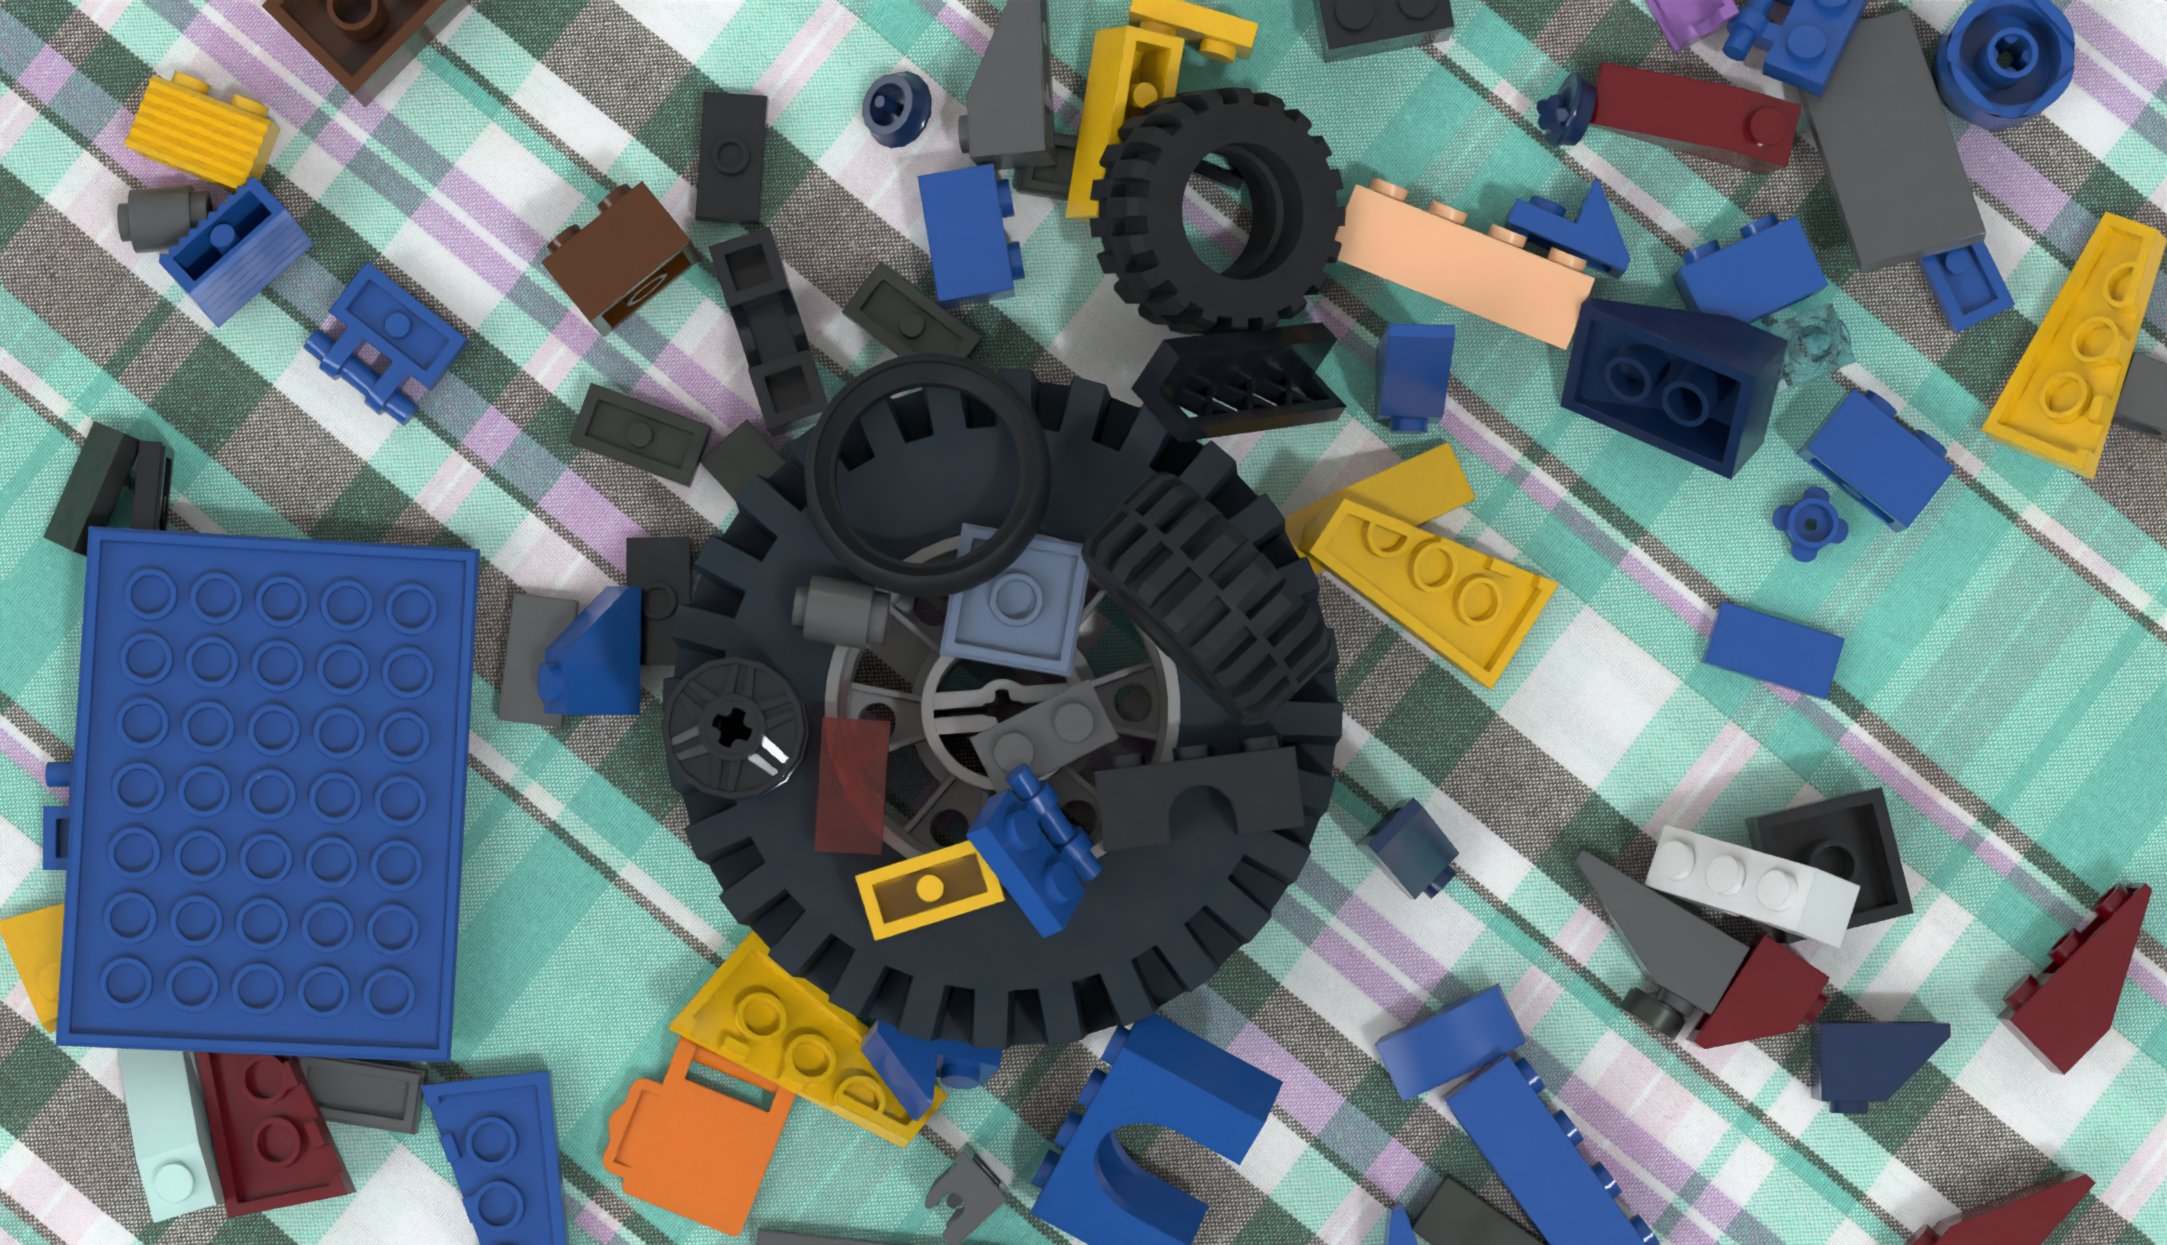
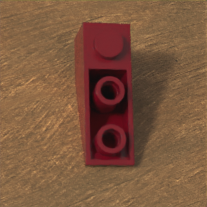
(2079, 991)

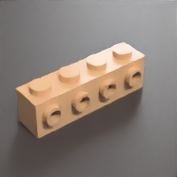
(1463, 266)

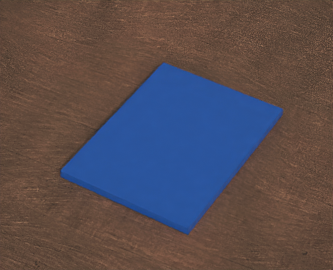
(212, 713)

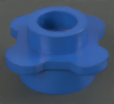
(1813, 506)

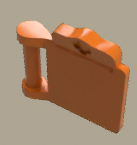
(695, 1144)

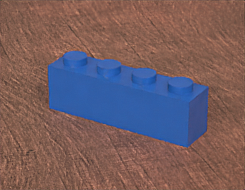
(1539, 1158)

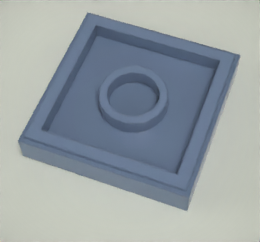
(1025, 613)

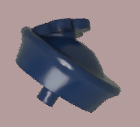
(897, 108)
(1567, 112)

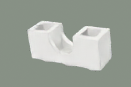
(1752, 885)

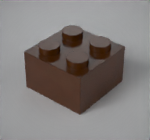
(620, 257)

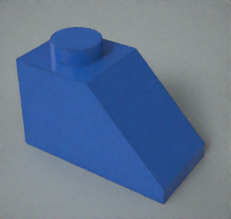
(596, 658)

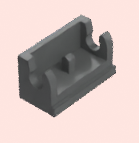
(975, 1185)

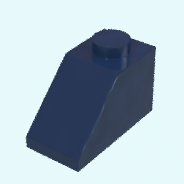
(1868, 1059)

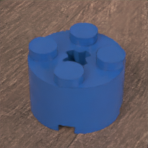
(2008, 97)

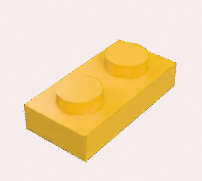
(1217, 33)

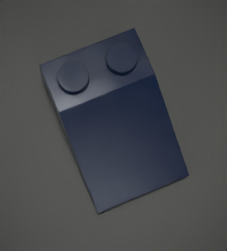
(1675, 380)

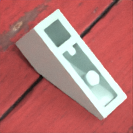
(170, 1132)

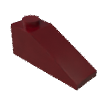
(1696, 117)
(2013, 1219)

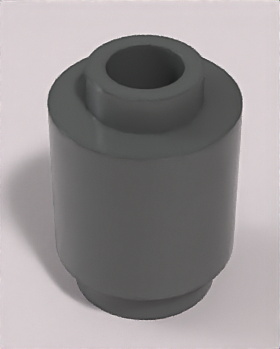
(161, 215)
(841, 612)

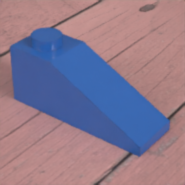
(1413, 375)

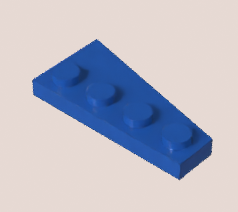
(504, 1155)

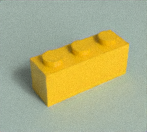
(1125, 75)

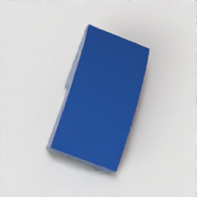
(1450, 1042)

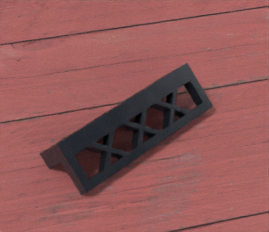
(1231, 369)

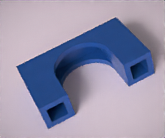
(1159, 1079)

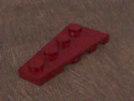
(268, 1133)

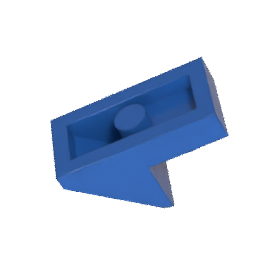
(1590, 237)
(912, 1064)

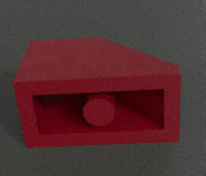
(1764, 998)

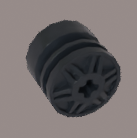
(772, 711)

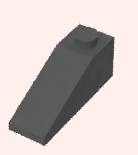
(1013, 93)
(1667, 942)

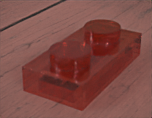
(852, 786)

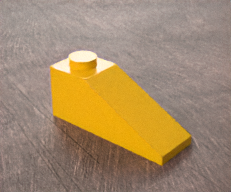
(1408, 491)

